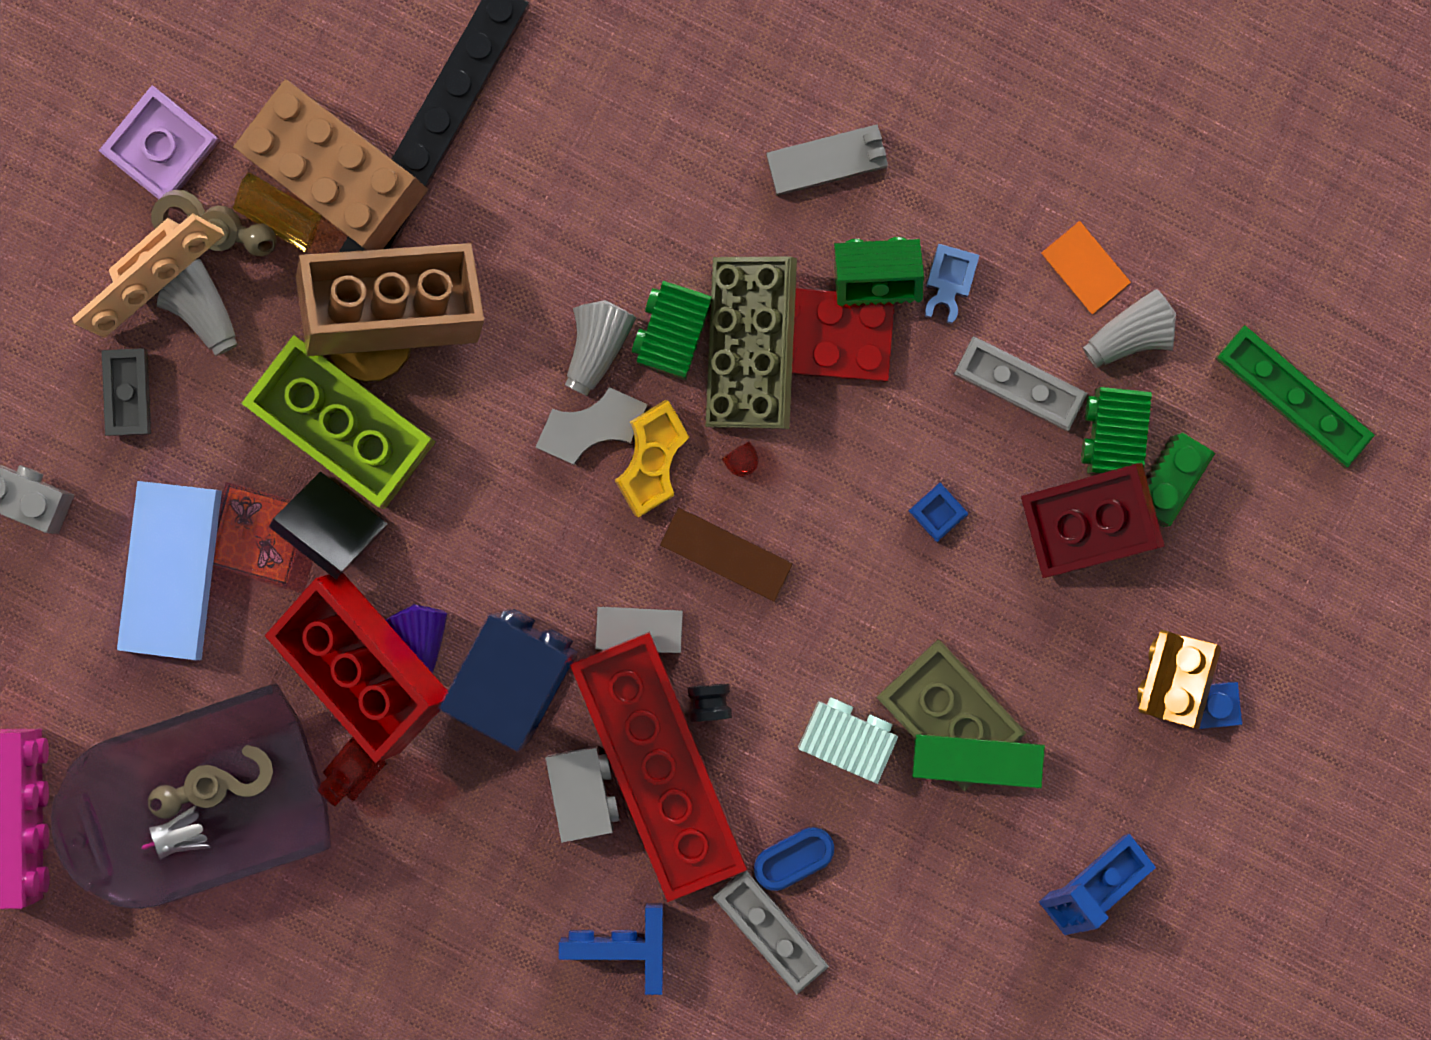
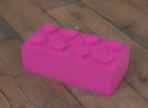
(21, 817)

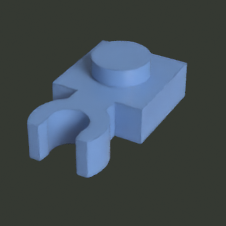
(951, 276)

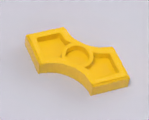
(647, 477)

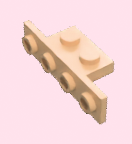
(146, 271)

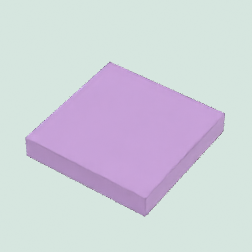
(159, 144)

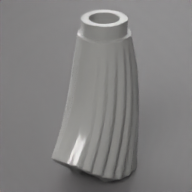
(198, 303)
(1141, 327)
(599, 338)

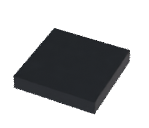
(328, 525)

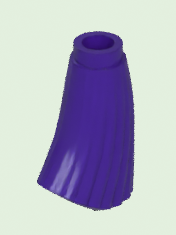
(421, 630)

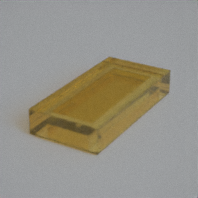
(278, 210)

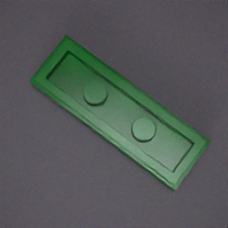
(978, 761)

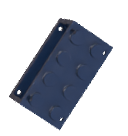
(509, 678)

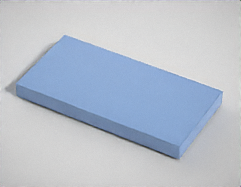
(169, 570)

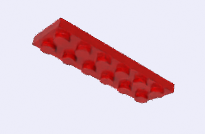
(658, 766)

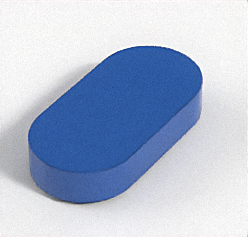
(794, 858)

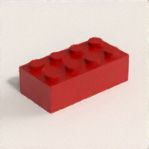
(357, 666)

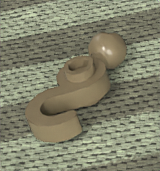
(254, 238)
(208, 786)

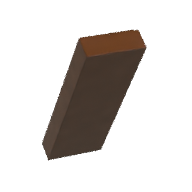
(726, 554)

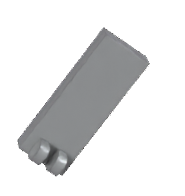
(827, 160)

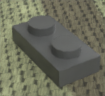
(126, 392)

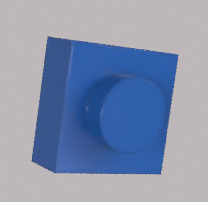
(1222, 706)

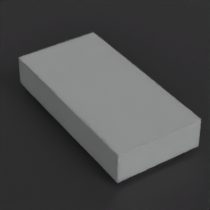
(622, 624)

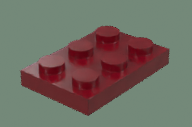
(1092, 520)

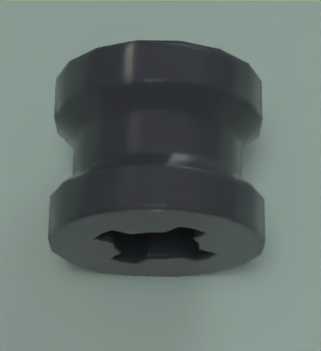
(709, 702)

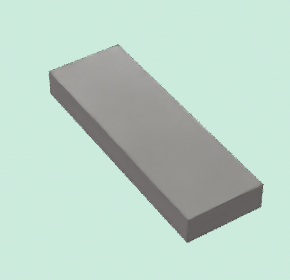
(1020, 383)
(770, 931)

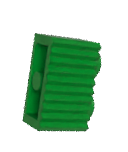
(878, 271)
(672, 329)
(1118, 429)
(1176, 475)

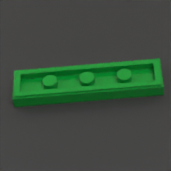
(1295, 396)

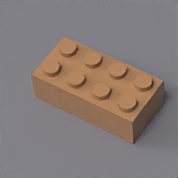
(330, 167)
(389, 299)

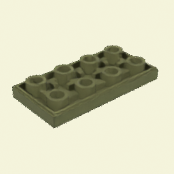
(751, 342)

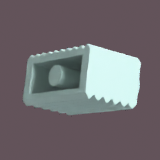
(847, 740)

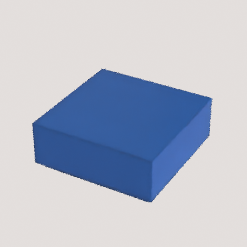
(938, 512)

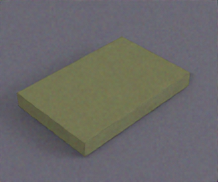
(946, 700)

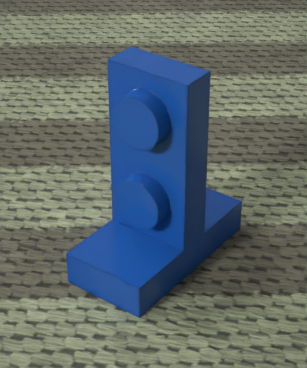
(1098, 887)
(623, 946)

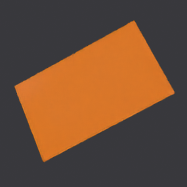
(1085, 267)

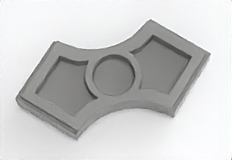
(572, 433)

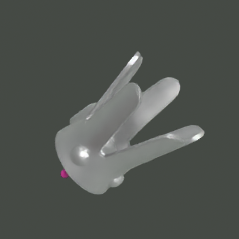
(176, 836)

